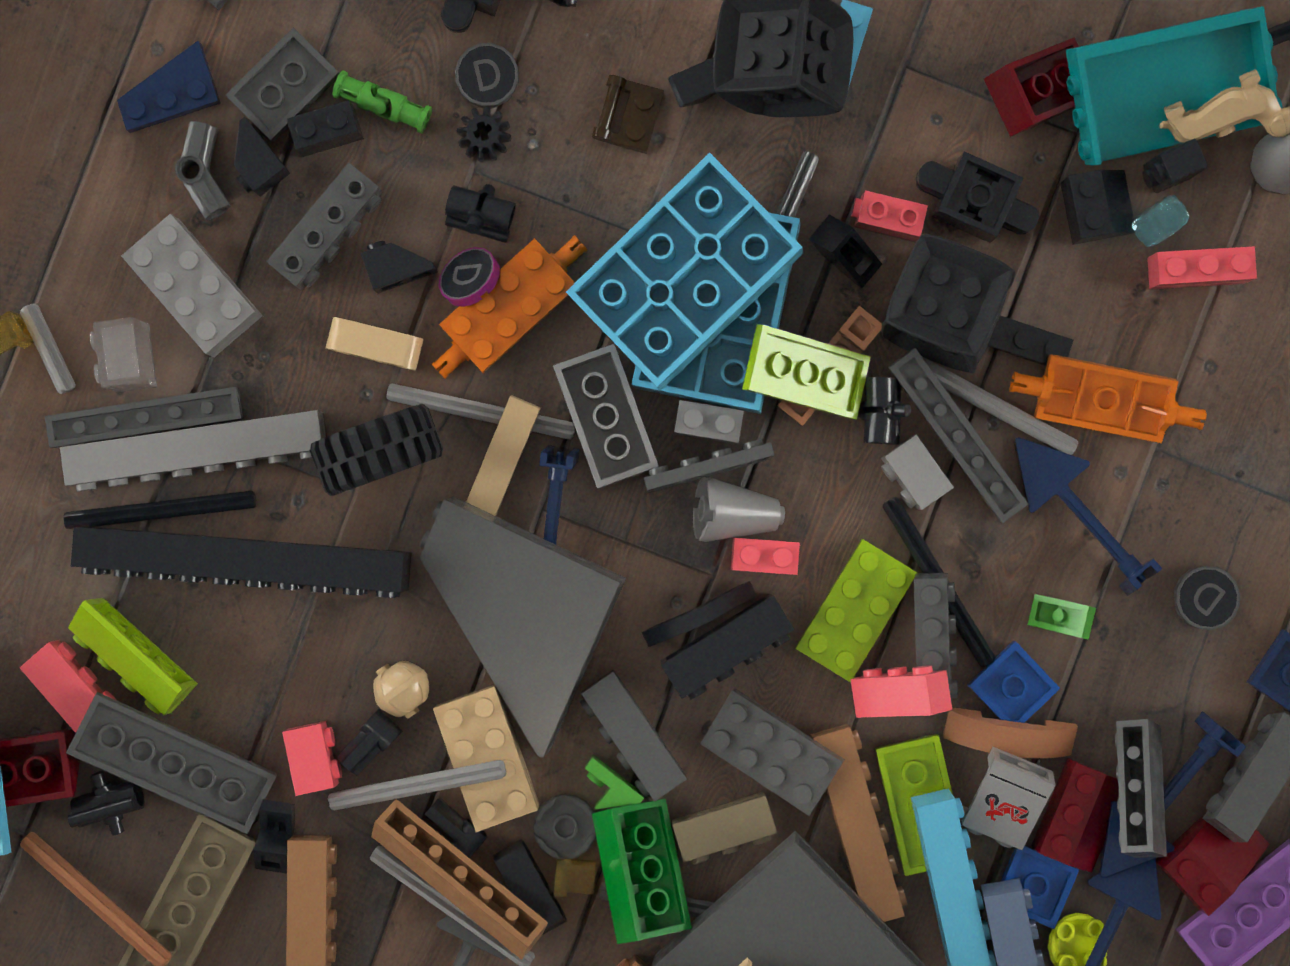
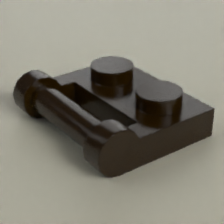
(638, 116)

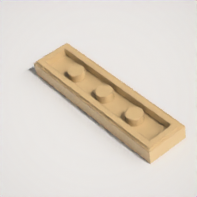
(503, 455)

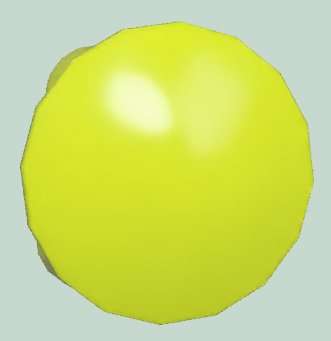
(1074, 940)

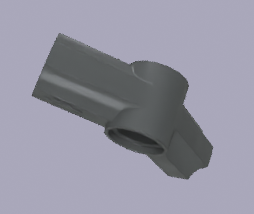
(199, 151)

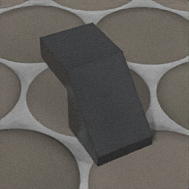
(693, 84)
(276, 827)

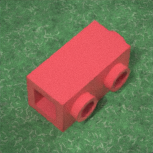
(889, 215)

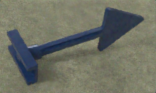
(557, 474)
(1047, 474)
(1215, 739)
(1132, 888)

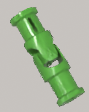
(378, 100)

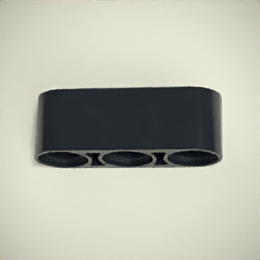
(529, 883)

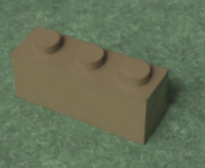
(724, 828)

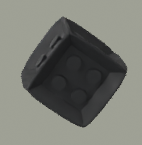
(783, 56)
(947, 302)

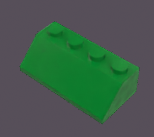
(641, 871)

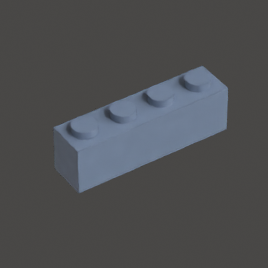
(1009, 923)

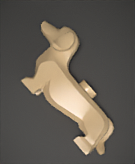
(1229, 109)

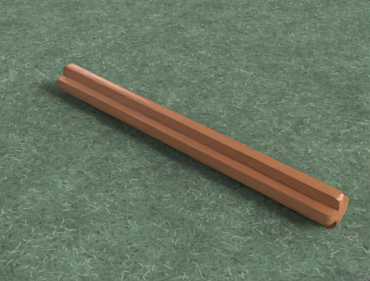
(95, 900)

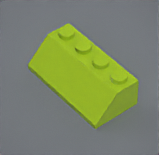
(131, 655)

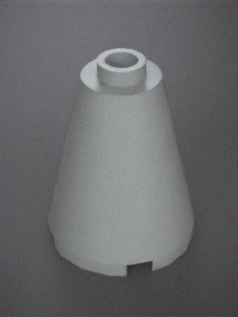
(1272, 163)
(733, 511)

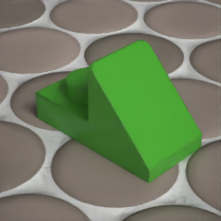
(1061, 616)
(619, 791)

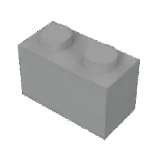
(708, 422)
(916, 473)

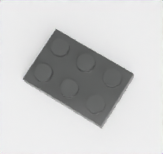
(283, 84)

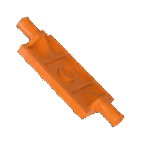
(523, 296)
(1107, 399)

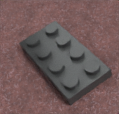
(721, 462)
(772, 751)

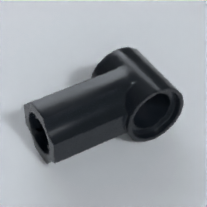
(374, 737)
(454, 827)

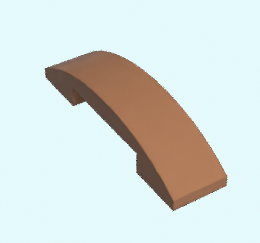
(854, 336)
(1017, 738)

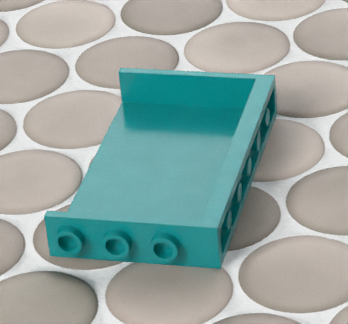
(1130, 79)

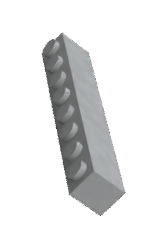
(191, 449)

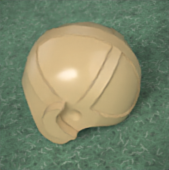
(401, 688)

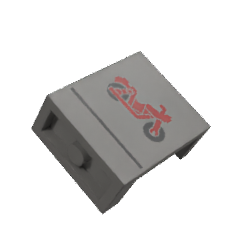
(1009, 799)

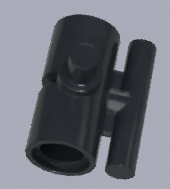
(480, 212)
(883, 411)
(106, 804)

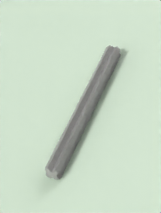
(473, 409)
(1003, 410)
(417, 785)
(404, 874)

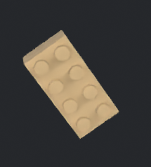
(478, 732)

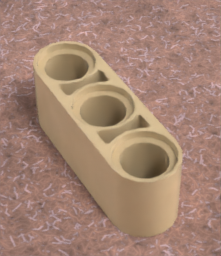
(374, 343)

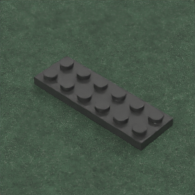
(171, 763)

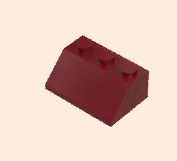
(38, 767)
(1077, 816)

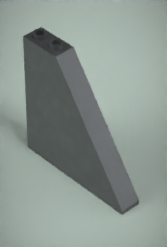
(523, 608)
(788, 914)

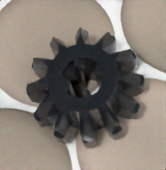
(472, 132)

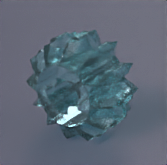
(1160, 221)

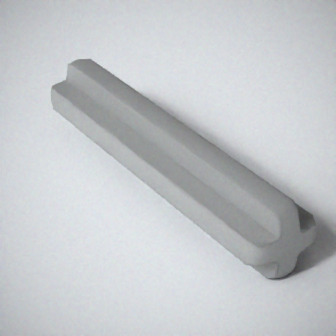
(47, 348)

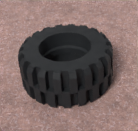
(376, 449)

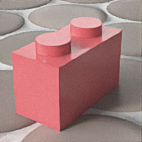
(765, 556)
(312, 758)

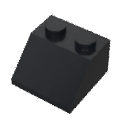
(1097, 205)

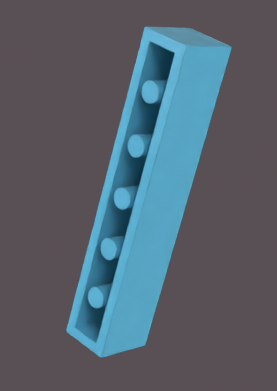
(952, 879)

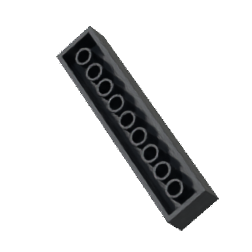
(238, 559)

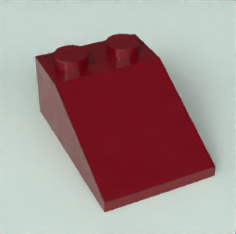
(1032, 88)
(1209, 864)

